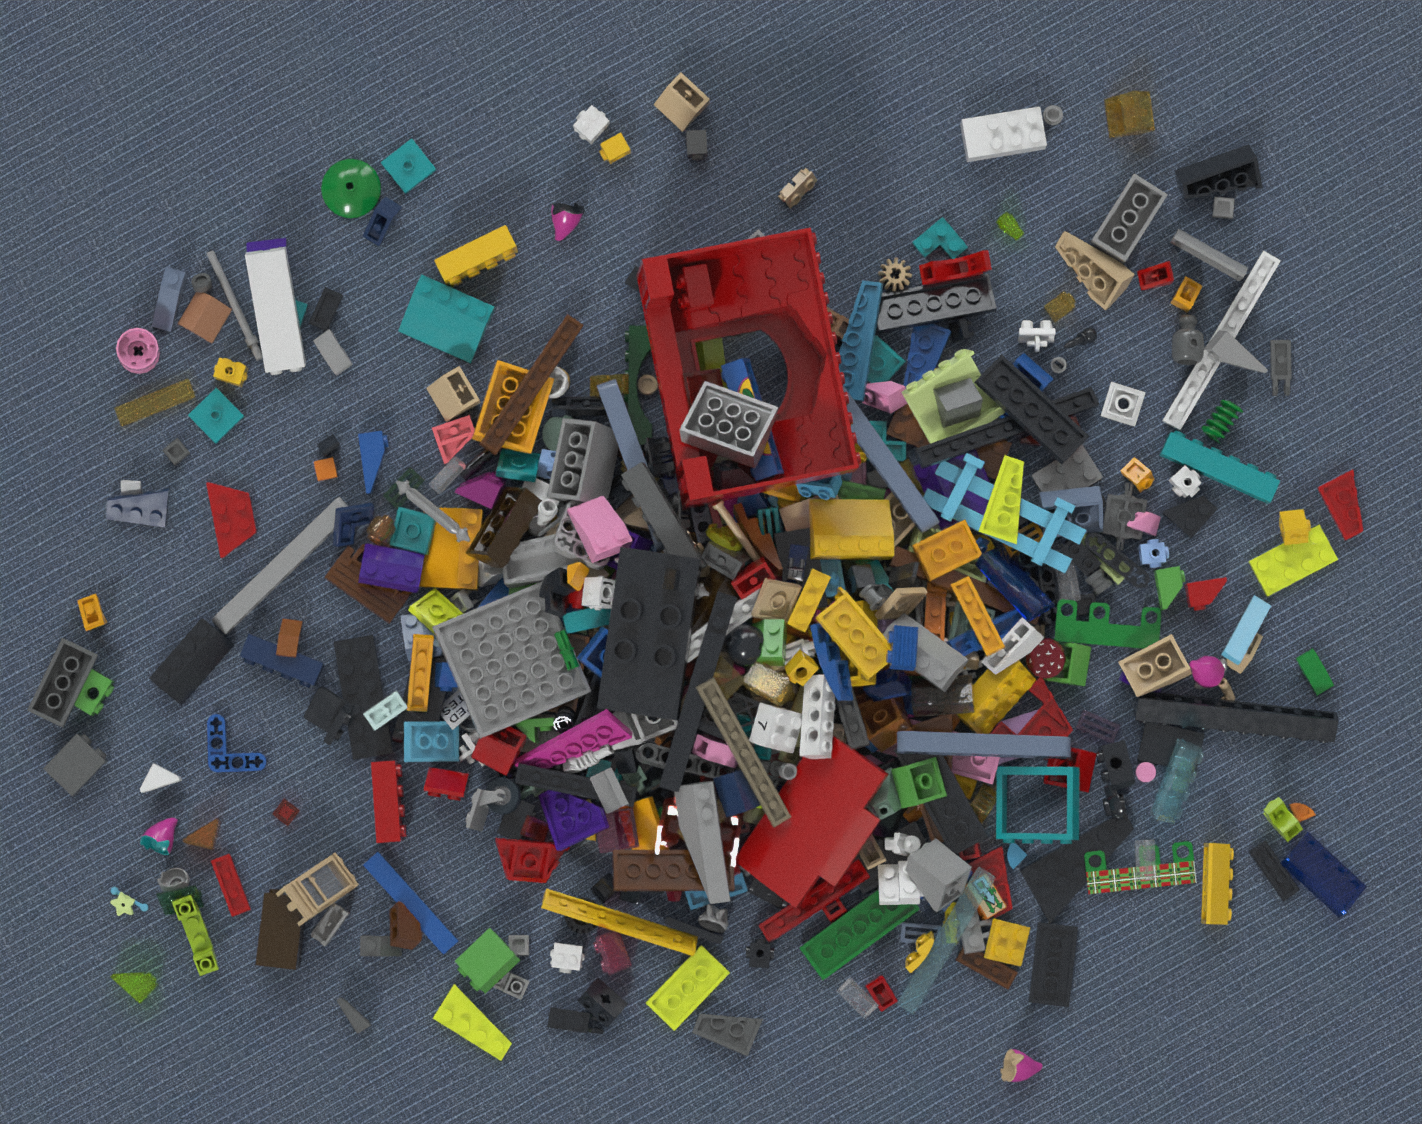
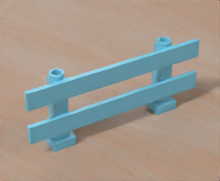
(1054, 523)

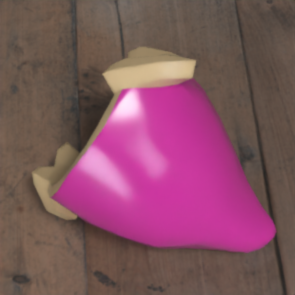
(1018, 1066)

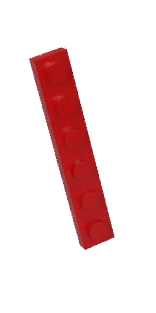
(814, 902)

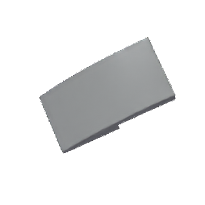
(333, 352)
(512, 985)

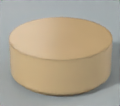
(647, 385)

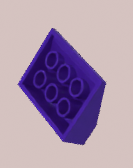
(930, 480)

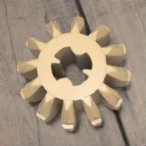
(901, 277)

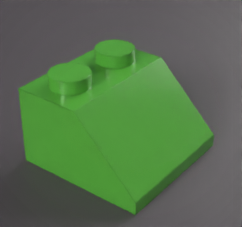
(774, 641)
(1076, 665)
(918, 782)

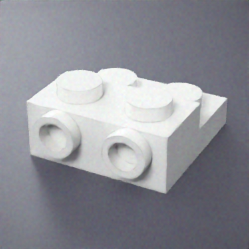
(896, 885)

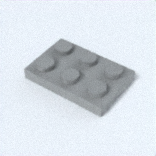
(1075, 472)

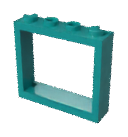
(1072, 804)

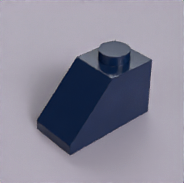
(382, 221)

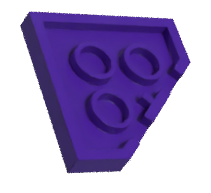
(571, 818)

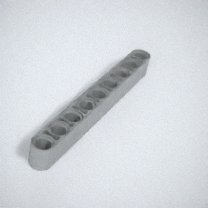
(278, 569)

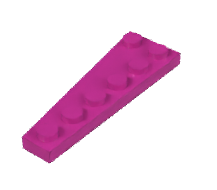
(586, 736)

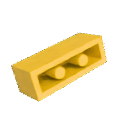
(808, 600)

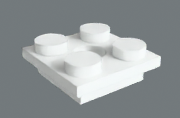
(1114, 412)

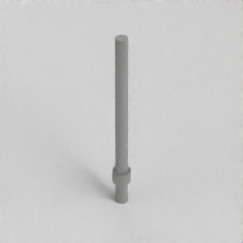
(251, 340)

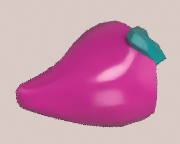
(160, 836)

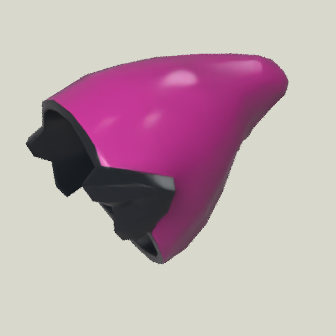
(565, 218)

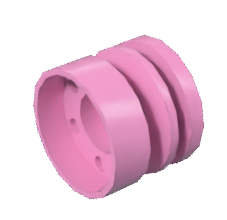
(138, 339)

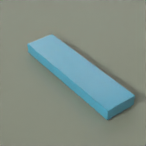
(1246, 630)

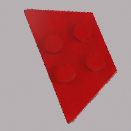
(231, 517)
(528, 859)

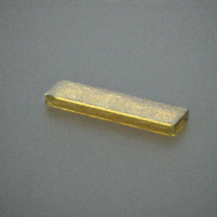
(155, 402)

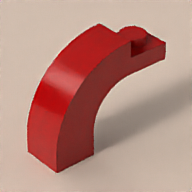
(955, 268)

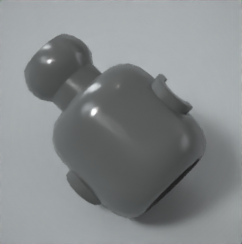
(1188, 342)

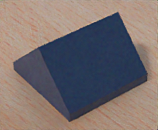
(735, 793)

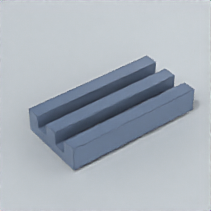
(906, 924)

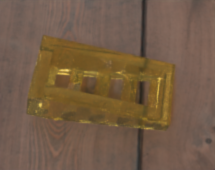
(982, 814)

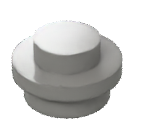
(1053, 115)

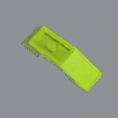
(197, 934)

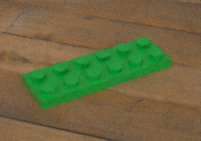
(853, 933)

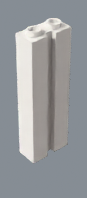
(275, 310)

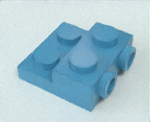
(823, 488)

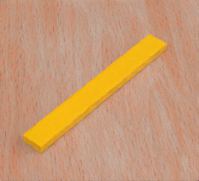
(619, 922)

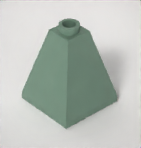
(886, 799)

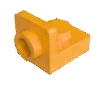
(1138, 474)

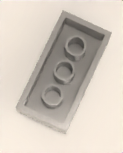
(1128, 219)

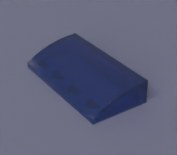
(1014, 583)
(1323, 875)

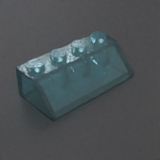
(1176, 782)

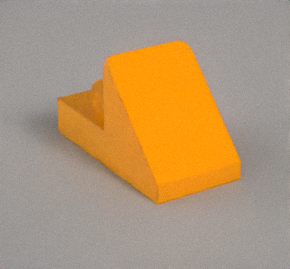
(91, 612)

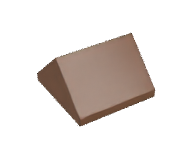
(205, 316)

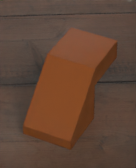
(289, 638)

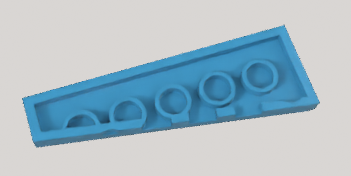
(859, 339)

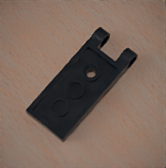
(434, 707)

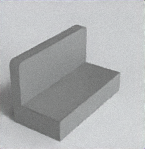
(609, 790)

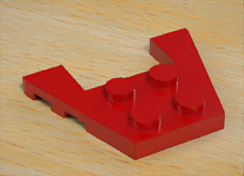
(1046, 721)

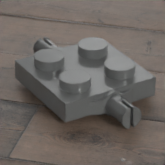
(1118, 512)

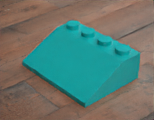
(446, 319)

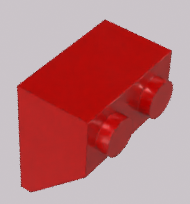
(1079, 758)

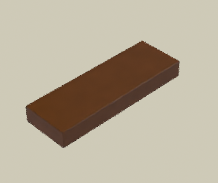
(988, 968)

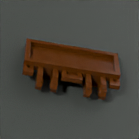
(379, 600)

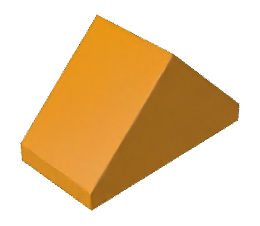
(1186, 294)

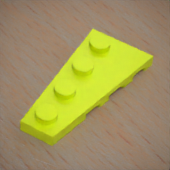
(1003, 508)
(468, 1021)

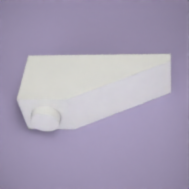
(1017, 644)

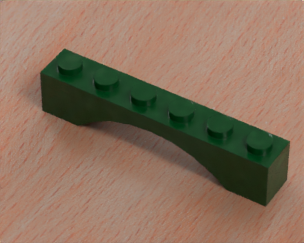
(638, 350)

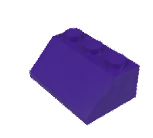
(391, 568)

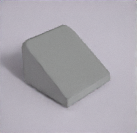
(131, 487)

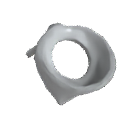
(714, 919)

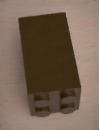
(279, 933)

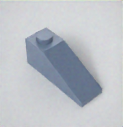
(169, 299)

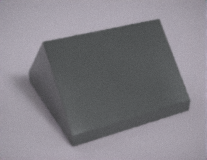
(958, 402)

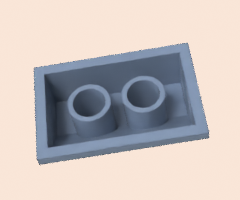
(1088, 509)

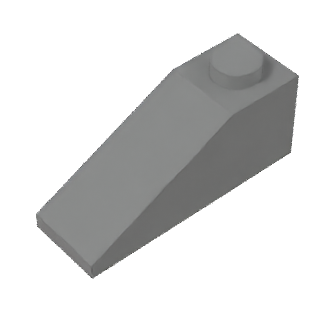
(1228, 350)

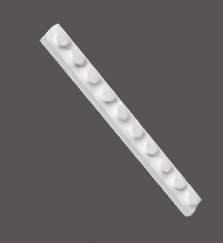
(1232, 324)

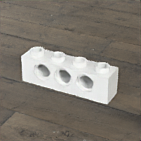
(817, 719)

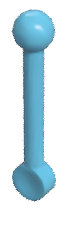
(144, 907)

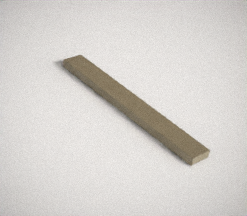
(743, 752)

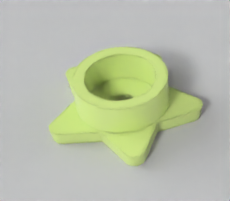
(127, 900)

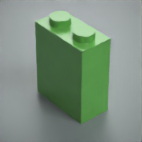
(486, 961)

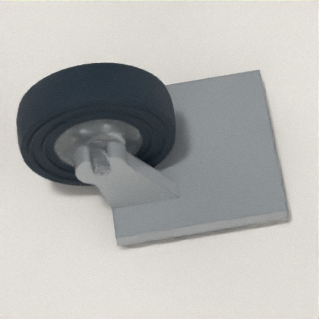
(500, 796)

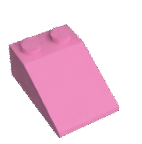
(599, 528)

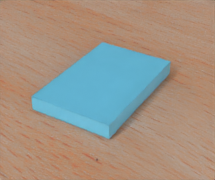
(430, 742)

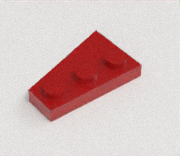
(1342, 503)
(994, 864)

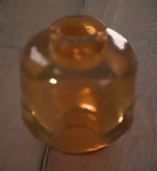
(381, 530)

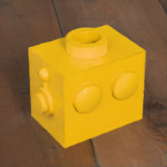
(238, 375)
(1294, 527)

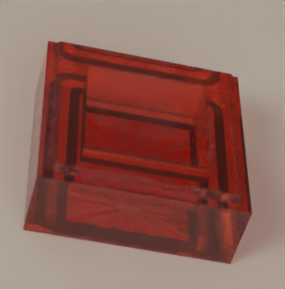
(286, 812)

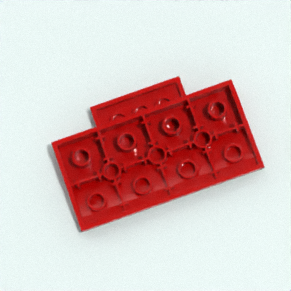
(824, 827)

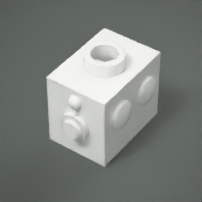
(591, 124)
(598, 592)
(567, 957)

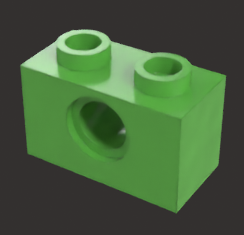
(105, 688)

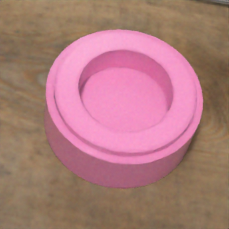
(1145, 772)

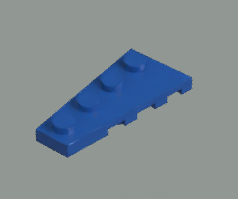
(925, 351)

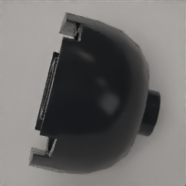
(744, 644)

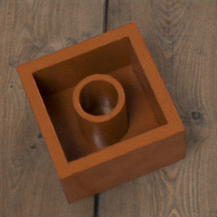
(883, 722)

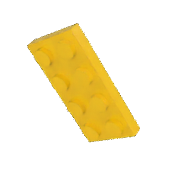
(855, 635)

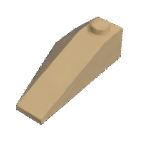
(1098, 271)

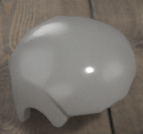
(173, 879)

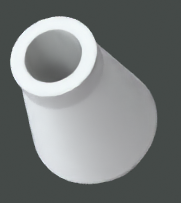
(546, 511)

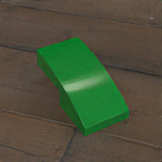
(1314, 671)

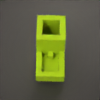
(1282, 819)

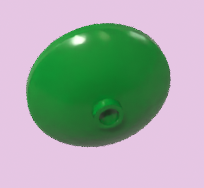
(352, 202)

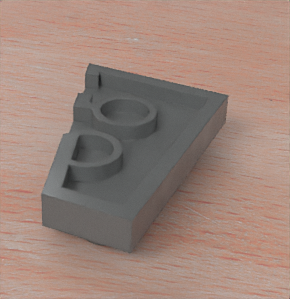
(727, 1031)

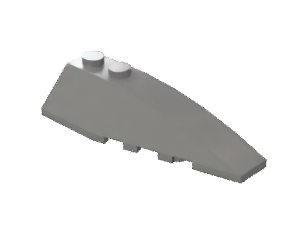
(702, 833)

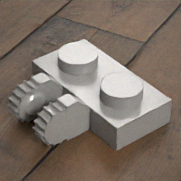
(972, 937)

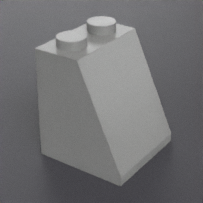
(938, 873)

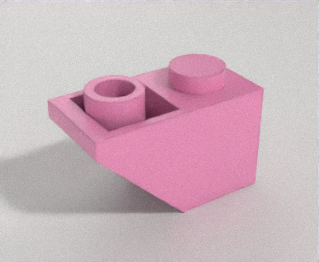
(885, 396)
(714, 750)

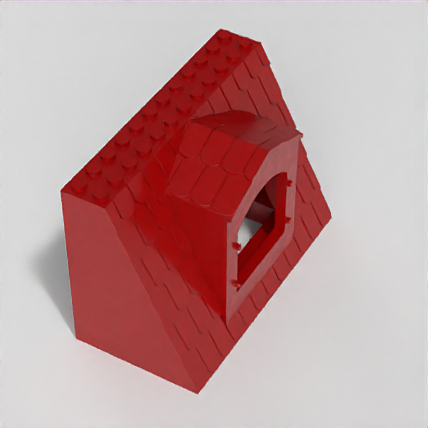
(755, 287)

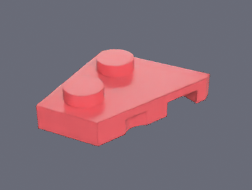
(453, 436)

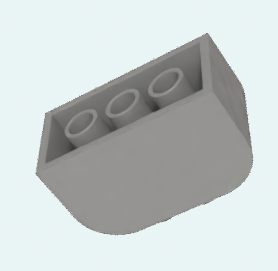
(583, 461)

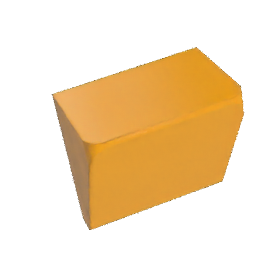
(576, 575)

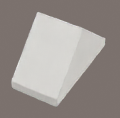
(157, 778)

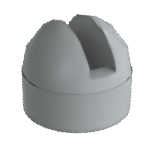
(1056, 368)

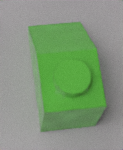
(1168, 584)

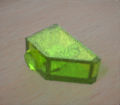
(136, 984)

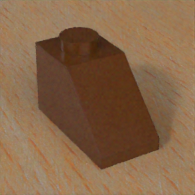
(404, 927)

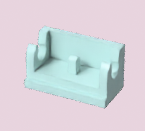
(385, 710)

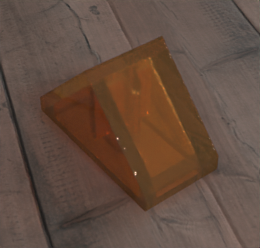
(205, 836)

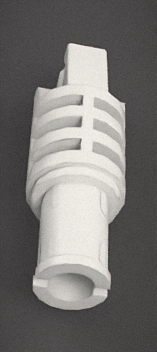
(588, 759)

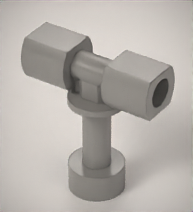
(778, 768)

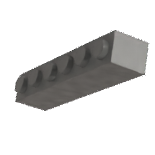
(659, 512)

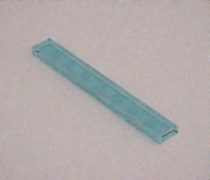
(946, 940)

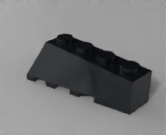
(1220, 173)

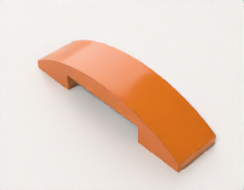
(935, 610)

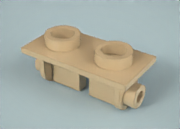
(804, 182)

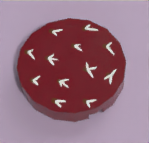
(1046, 659)

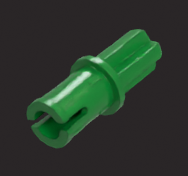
(566, 650)

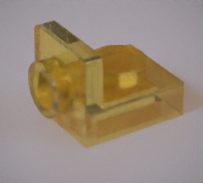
(1060, 306)

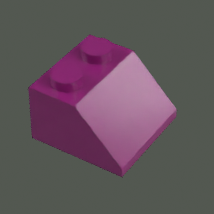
(483, 489)

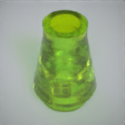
(1009, 225)

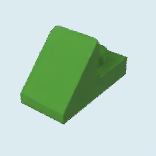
(530, 727)

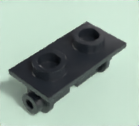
(1081, 556)

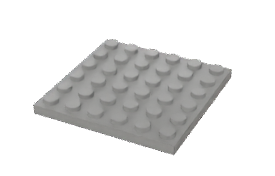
(509, 661)

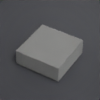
(1223, 207)
(519, 944)

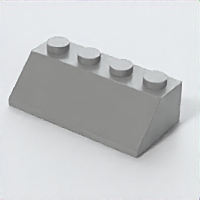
(935, 658)

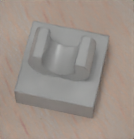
(462, 600)

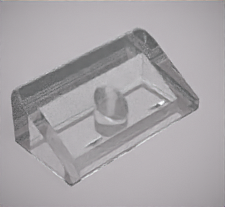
(447, 475)
(857, 997)

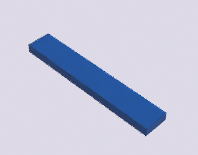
(402, 892)

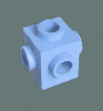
(546, 463)
(1146, 556)

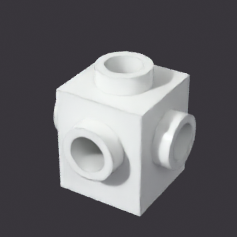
(1178, 482)

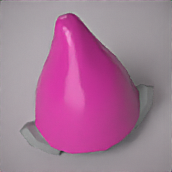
(1207, 671)

